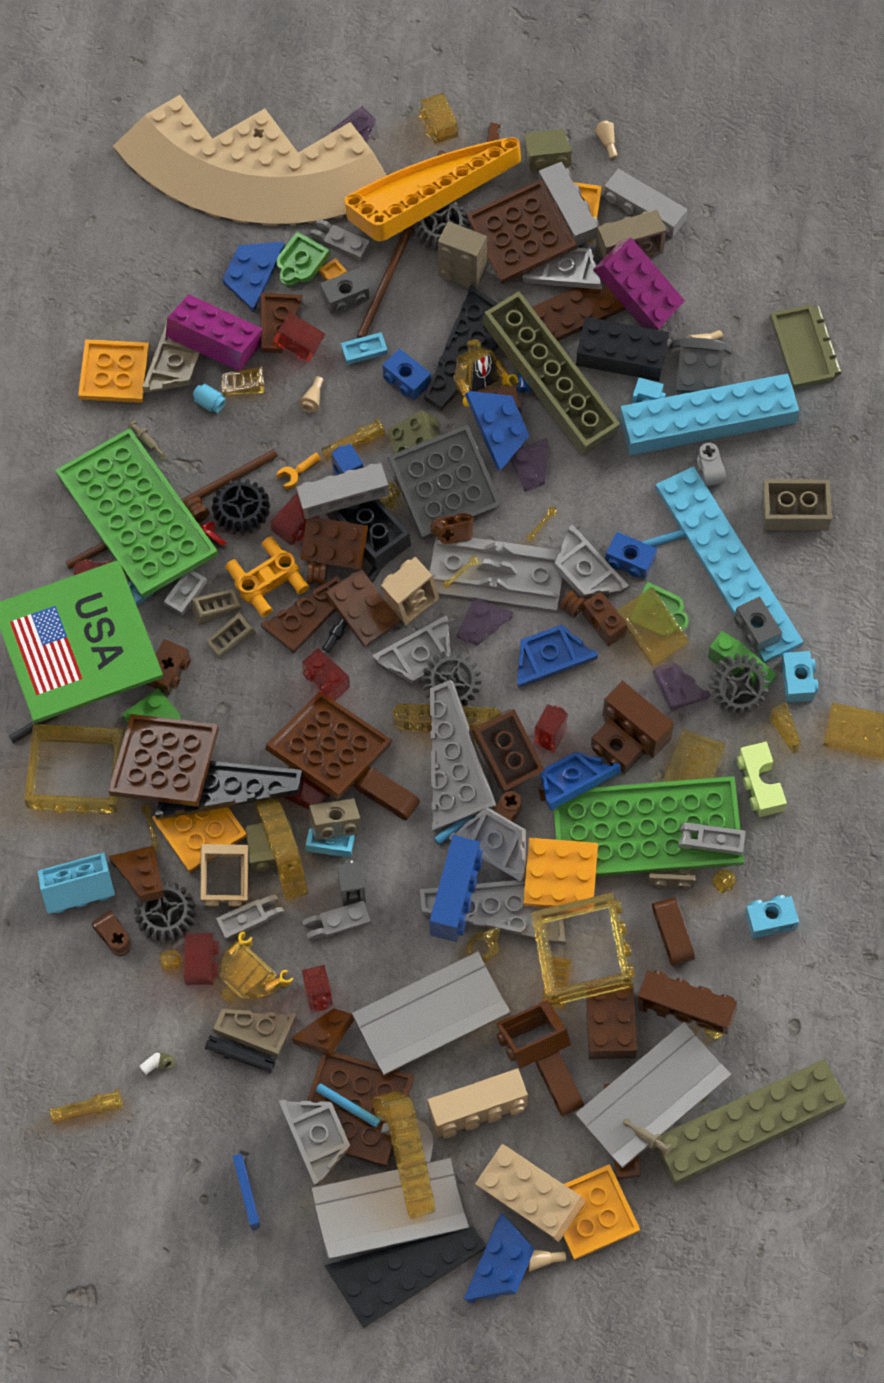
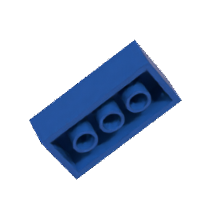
(454, 890)

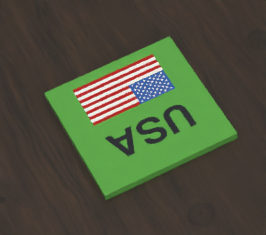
(77, 641)

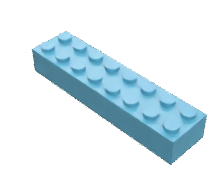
(709, 414)

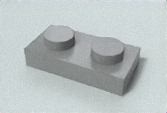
(184, 591)

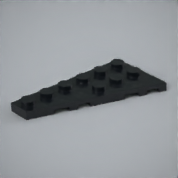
(466, 328)
(235, 785)
(389, 1277)

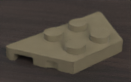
(171, 366)

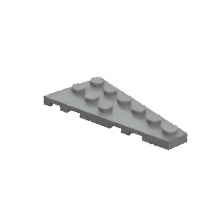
(456, 768)
(500, 907)

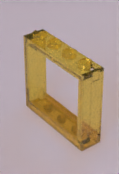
(71, 734)
(591, 987)

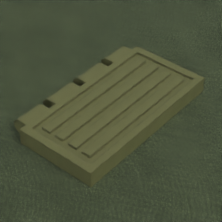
(805, 345)

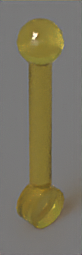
(551, 512)
(473, 561)
(146, 810)

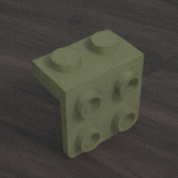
(547, 148)
(413, 431)
(259, 849)

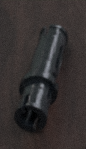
(241, 1054)

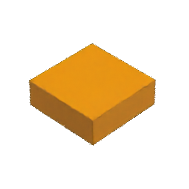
(332, 269)

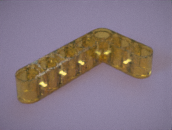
(283, 848)
(408, 1149)

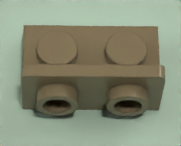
(680, 878)

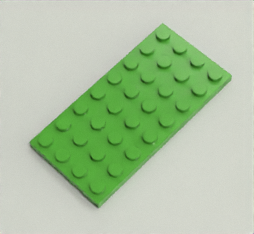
(136, 513)
(642, 824)

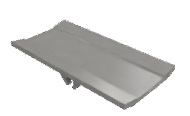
(504, 573)
(430, 1013)
(653, 1093)
(373, 1213)

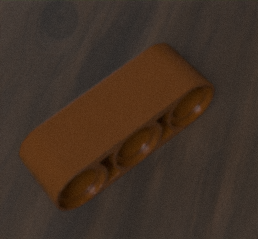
(387, 793)
(673, 931)
(560, 1083)

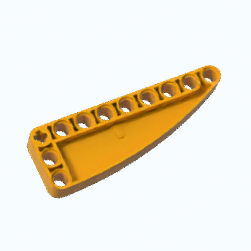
(427, 186)

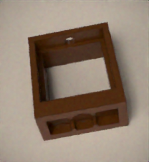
(526, 1021)

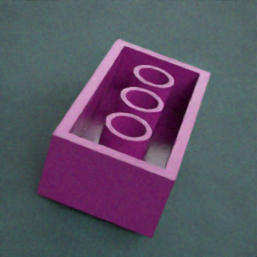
(638, 284)
(213, 332)

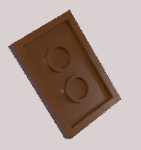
(334, 542)
(362, 607)

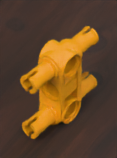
(267, 577)

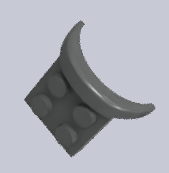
(699, 363)

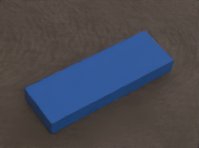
(246, 1191)

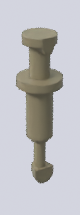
(142, 435)
(654, 1141)

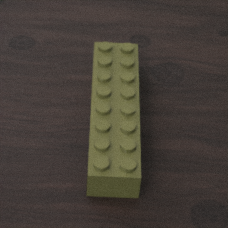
(550, 373)
(750, 1122)

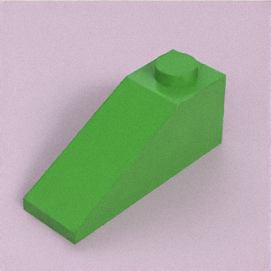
(728, 645)

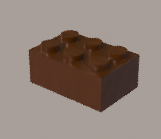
(638, 718)
(507, 749)
(611, 1025)

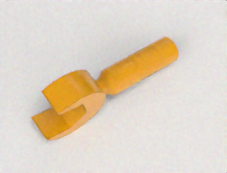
(293, 473)

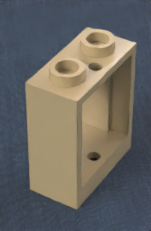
(220, 850)

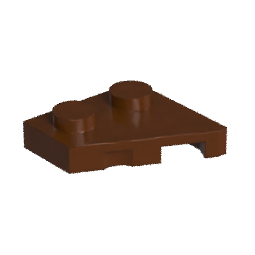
(325, 1032)

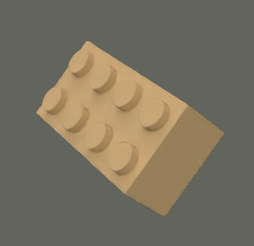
(478, 1103)
(530, 1192)

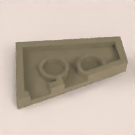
(256, 1030)

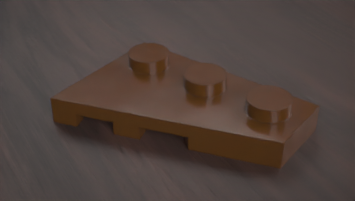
(273, 311)
(141, 872)

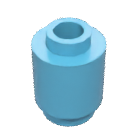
(209, 398)

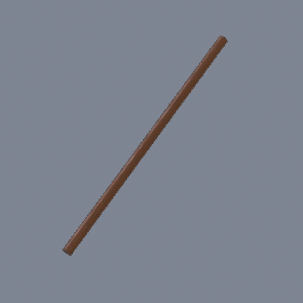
(386, 278)
(199, 493)

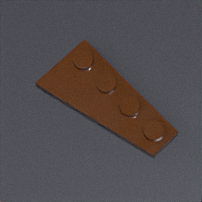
(301, 620)

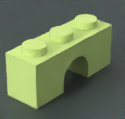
(765, 798)

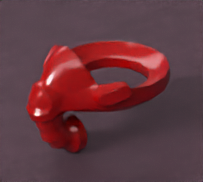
(209, 530)

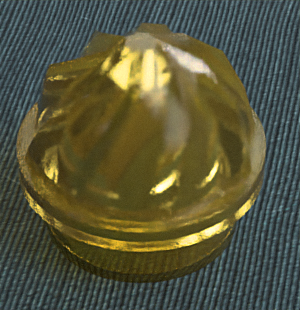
(724, 880)
(170, 960)

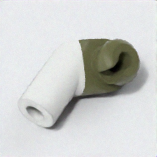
(157, 1060)

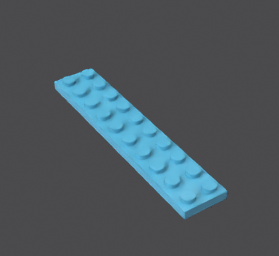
(723, 554)

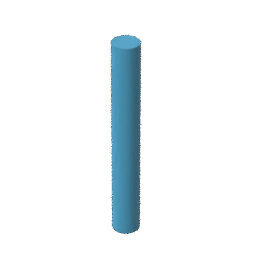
(665, 538)
(444, 835)
(348, 1105)

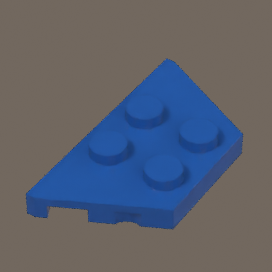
(252, 270)
(499, 424)
(551, 654)
(573, 777)
(501, 1263)

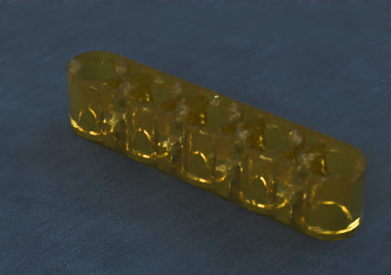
(415, 711)

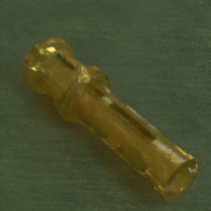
(362, 435)
(98, 1104)

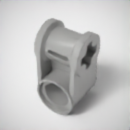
(710, 465)

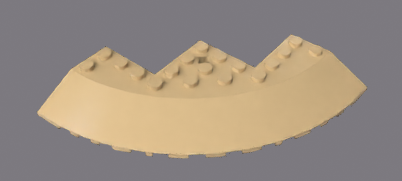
(248, 169)

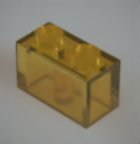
(438, 118)

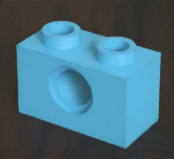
(799, 689)
(761, 925)

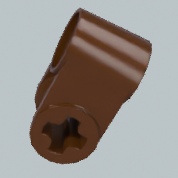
(453, 528)
(512, 811)
(110, 932)

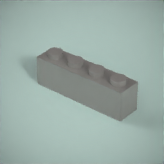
(637, 198)
(569, 203)
(343, 490)

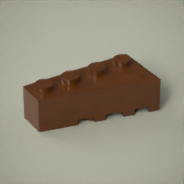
(686, 1002)

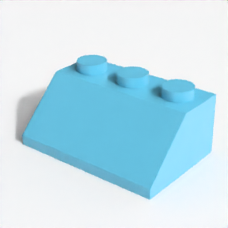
(76, 883)

